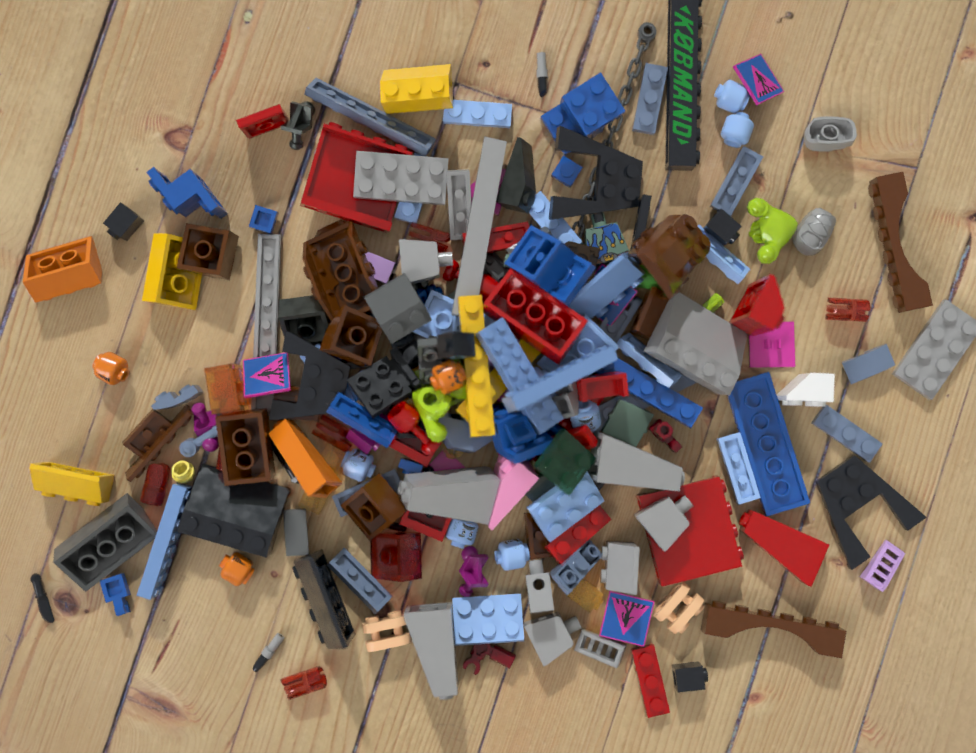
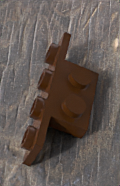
(151, 436)

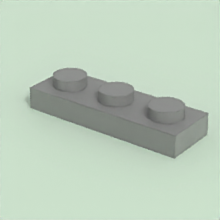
(458, 201)

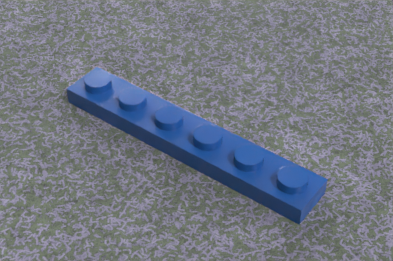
(656, 394)

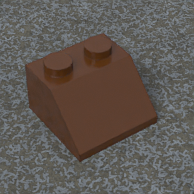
(208, 251)
(648, 314)
(352, 337)
(374, 507)

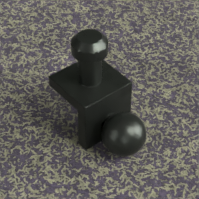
(299, 123)

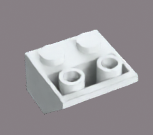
(811, 388)

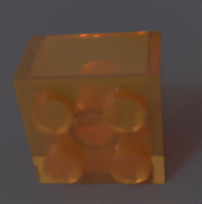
(226, 389)

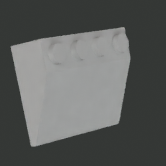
(698, 344)

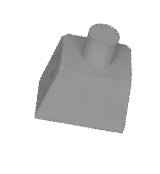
(421, 260)
(665, 520)
(541, 599)
(551, 635)

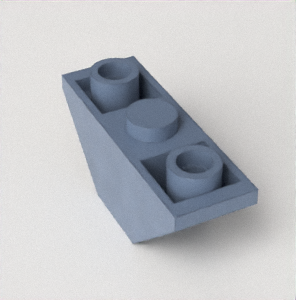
(459, 435)
(575, 567)

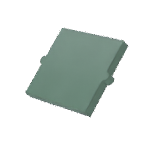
(627, 422)

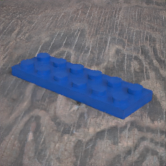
(767, 444)

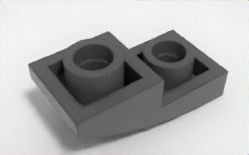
(427, 358)

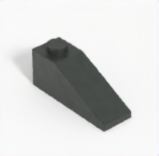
(518, 184)

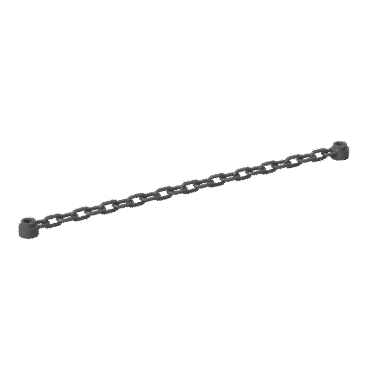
(642, 37)

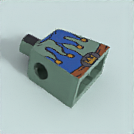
(606, 237)

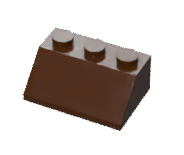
(245, 447)

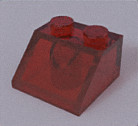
(396, 556)

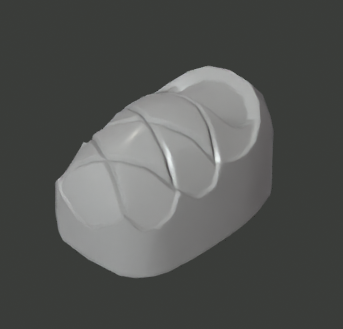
(829, 134)
(813, 231)

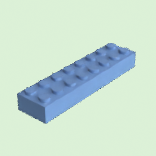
(516, 371)
(559, 378)
(164, 542)

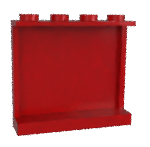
(333, 175)
(707, 542)

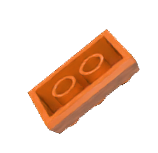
(62, 269)

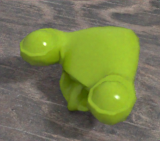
(772, 228)
(432, 406)

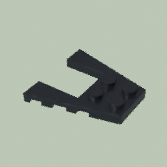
(615, 181)
(850, 488)

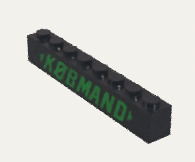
(682, 85)

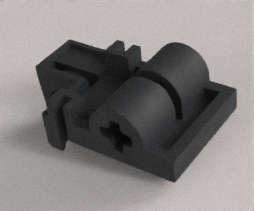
(387, 380)

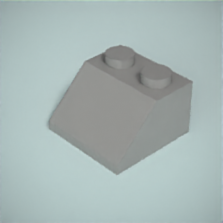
(620, 566)

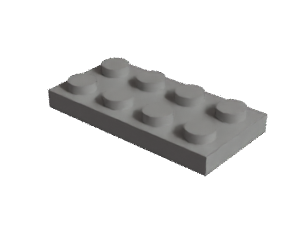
(400, 178)
(936, 350)

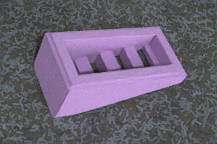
(867, 574)

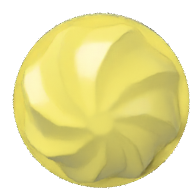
(183, 472)

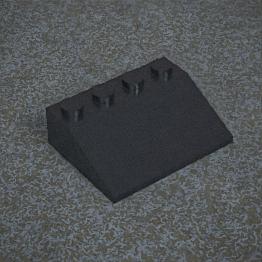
(234, 515)
(325, 600)

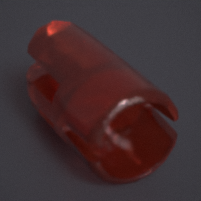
(435, 236)
(850, 310)
(340, 440)
(155, 484)
(304, 682)

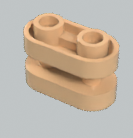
(679, 621)
(375, 625)

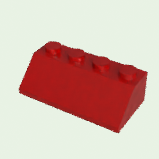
(760, 307)
(535, 316)

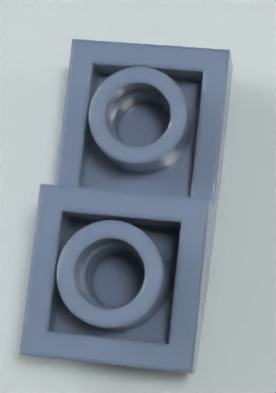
(868, 364)
(171, 399)

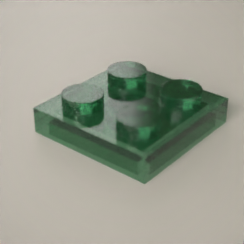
(565, 462)

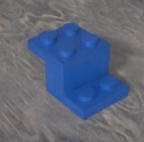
(585, 109)
(185, 193)
(550, 265)
(504, 445)

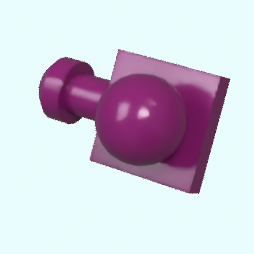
(202, 423)
(472, 570)

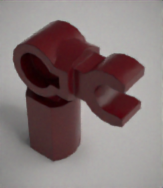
(663, 433)
(495, 653)

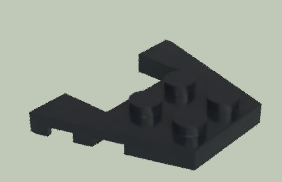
(320, 381)

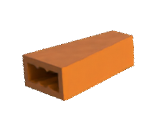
(304, 459)

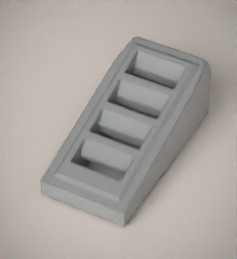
(597, 655)

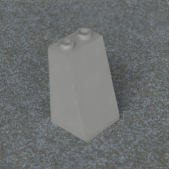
(631, 466)
(452, 493)
(433, 638)

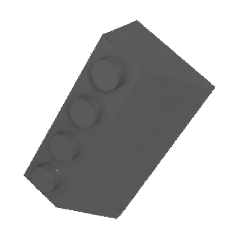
(105, 542)

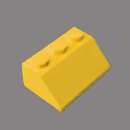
(416, 89)
(164, 281)
(71, 482)

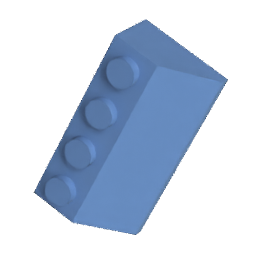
(608, 287)

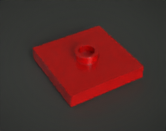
(262, 121)

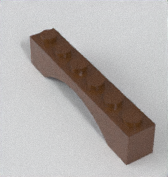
(909, 288)
(725, 621)

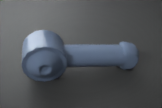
(191, 446)

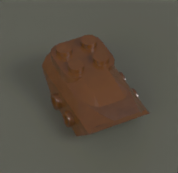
(671, 251)
(339, 268)

